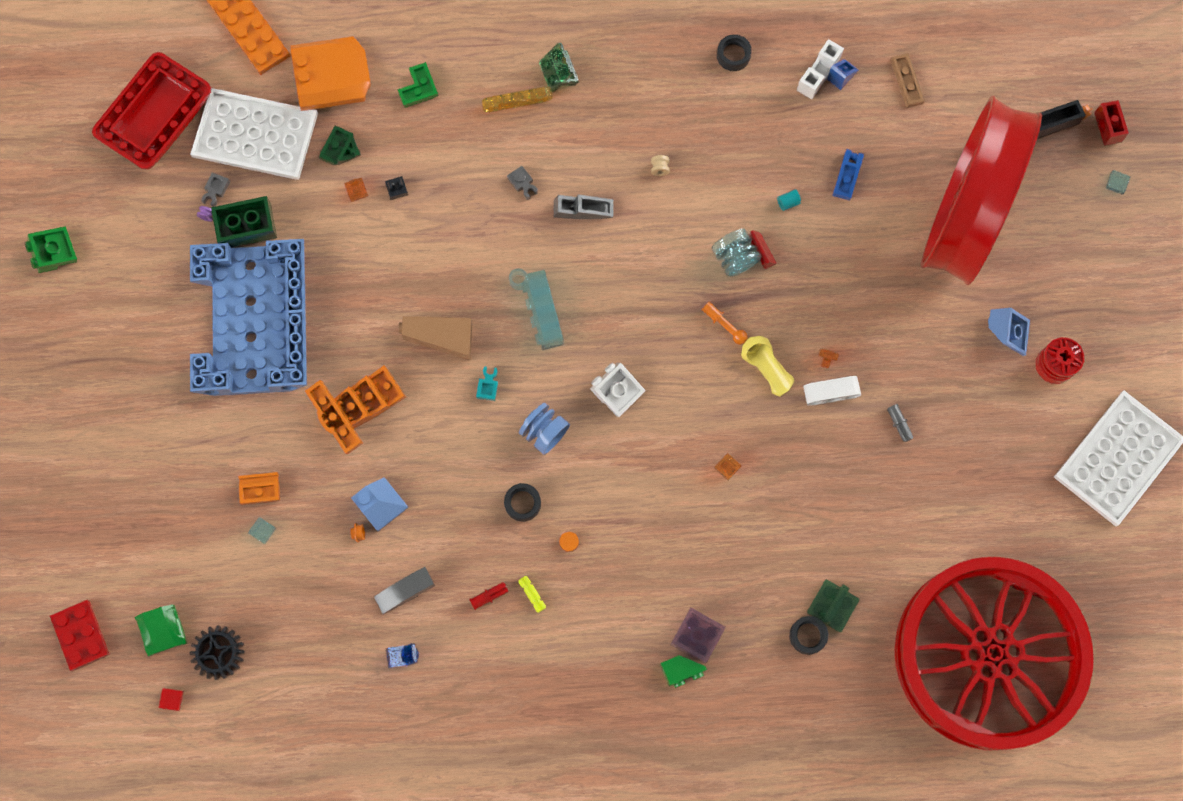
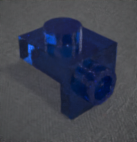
(402, 655)

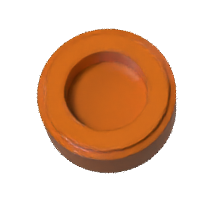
(569, 541)

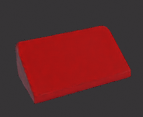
(767, 259)

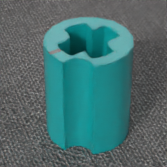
(789, 200)

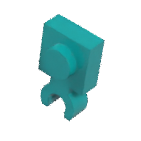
(487, 387)

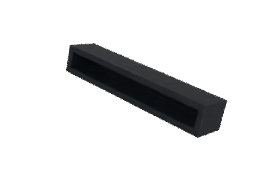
(1061, 118)

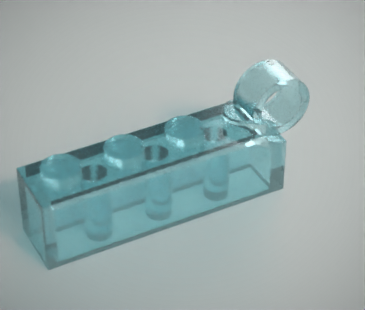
(542, 307)

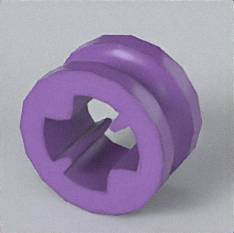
(205, 213)

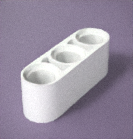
(832, 390)

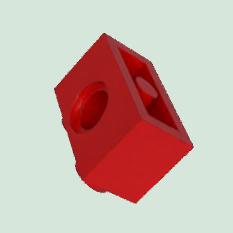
(1111, 122)

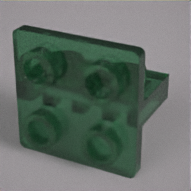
(558, 68)
(833, 605)

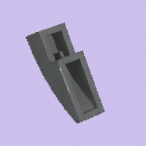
(582, 207)
(404, 590)

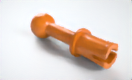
(739, 336)

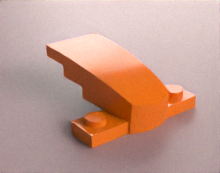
(354, 405)

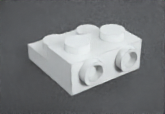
(617, 388)

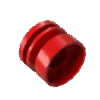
(1051, 364)

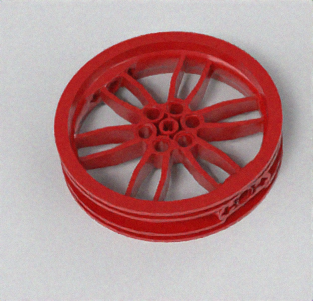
(1031, 582)

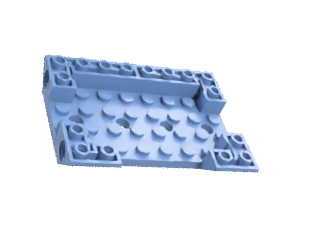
(275, 318)

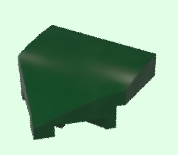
(339, 147)

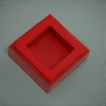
(171, 699)

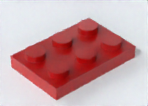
(79, 635)

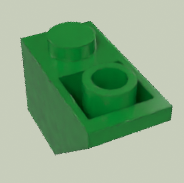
(679, 669)

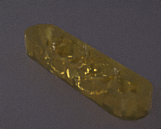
(517, 99)

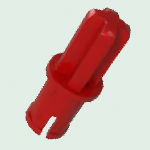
(489, 595)

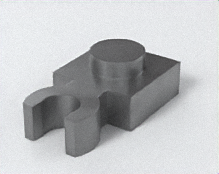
(521, 180)
(215, 187)

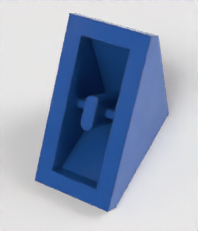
(841, 73)

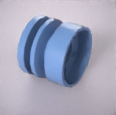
(540, 425)

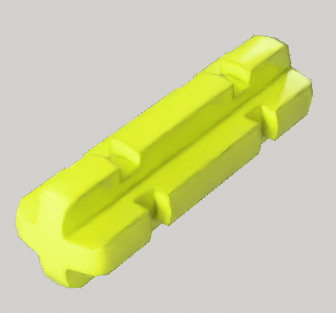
(532, 594)

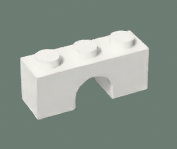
(818, 73)

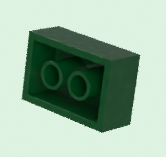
(244, 222)

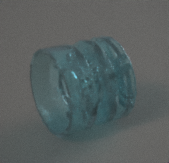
(736, 252)

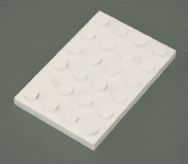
(254, 134)
(1119, 458)

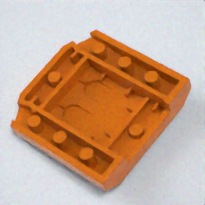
(330, 73)

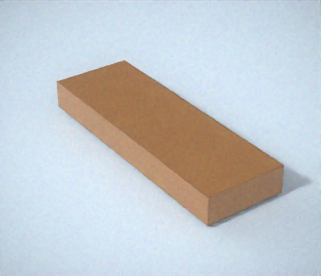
(907, 80)

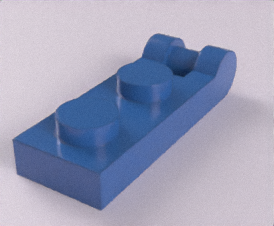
(848, 175)

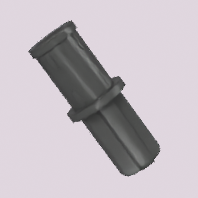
(900, 423)

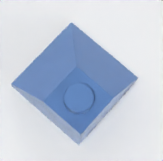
(1010, 328)
(379, 503)

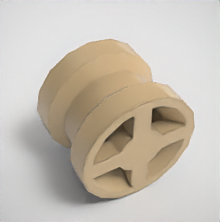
(660, 165)

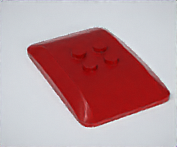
(152, 111)

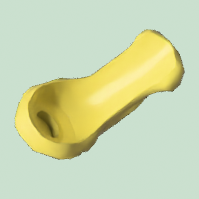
(759, 353)

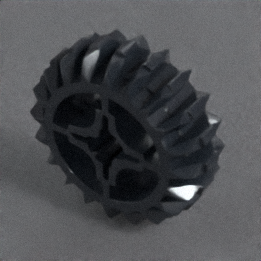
(200, 657)

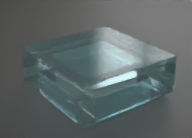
(1118, 182)
(262, 530)

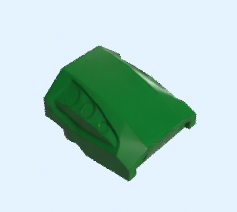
(161, 629)

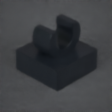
(396, 188)

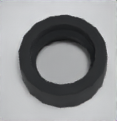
(738, 40)
(518, 516)
(823, 635)

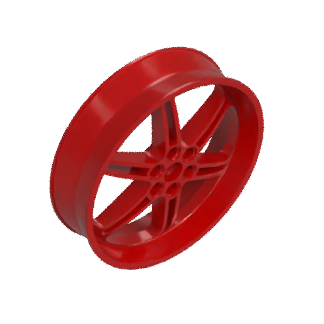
(981, 190)

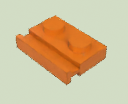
(259, 488)

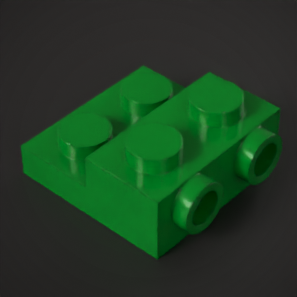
(50, 249)

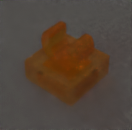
(356, 189)
(827, 357)
(727, 466)

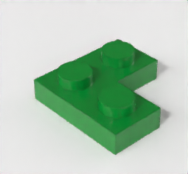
(421, 90)

